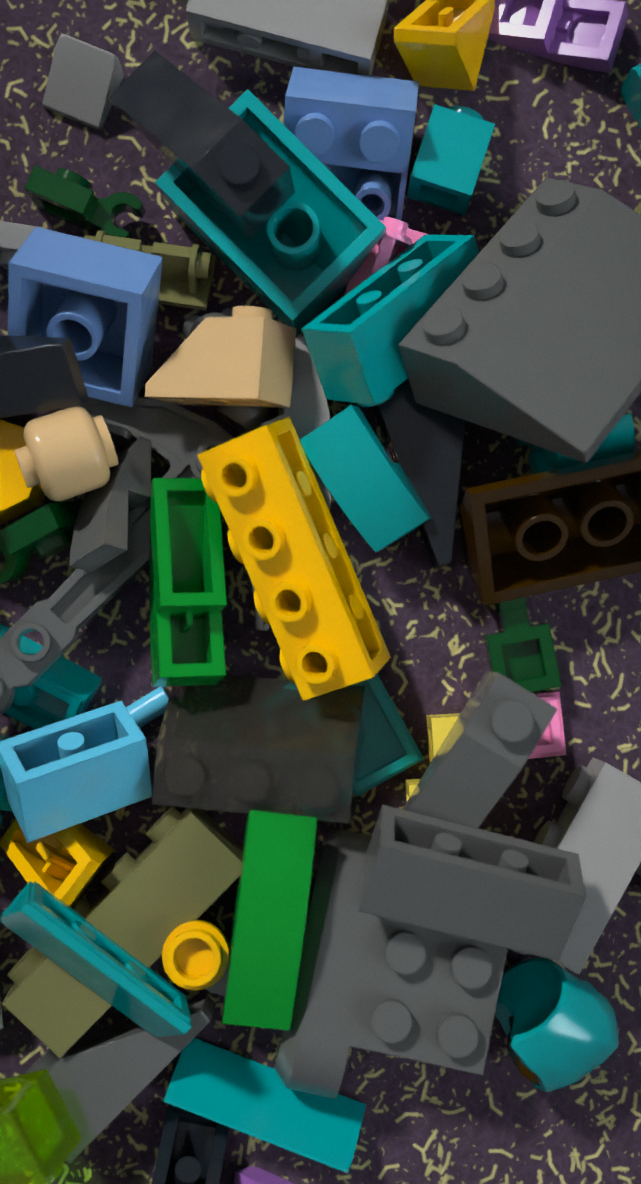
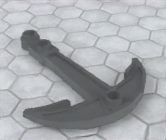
(176, 440)

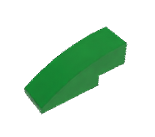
(185, 584)
(269, 920)

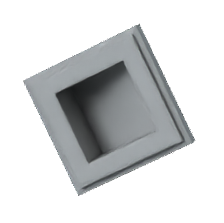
(82, 81)

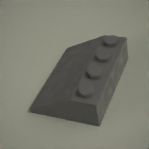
(540, 325)

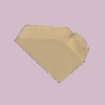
(230, 363)

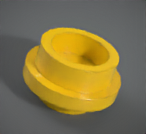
(195, 955)

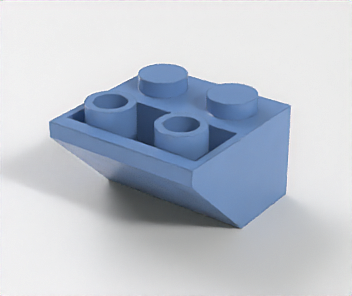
(357, 130)

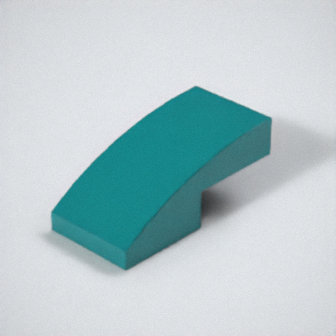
(364, 479)

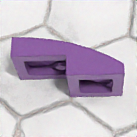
(563, 31)

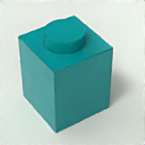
(450, 158)

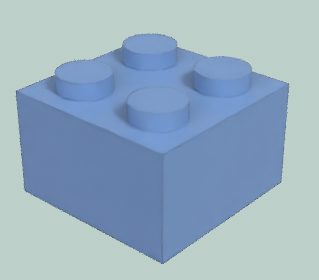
(97, 298)

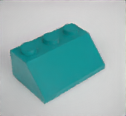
(305, 248)

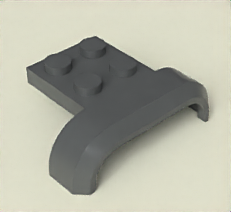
(381, 985)

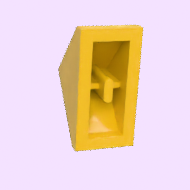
(445, 42)
(60, 861)

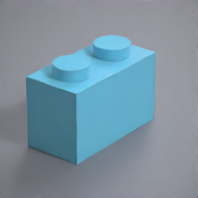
(75, 770)

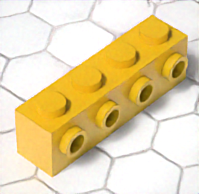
(294, 559)

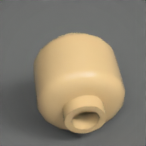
(67, 453)

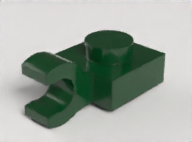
(72, 200)
(43, 531)
(522, 650)

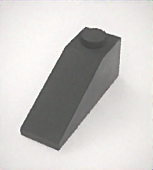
(482, 752)
(112, 1067)

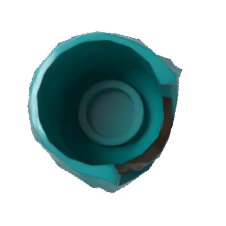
(554, 1023)

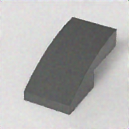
(103, 514)

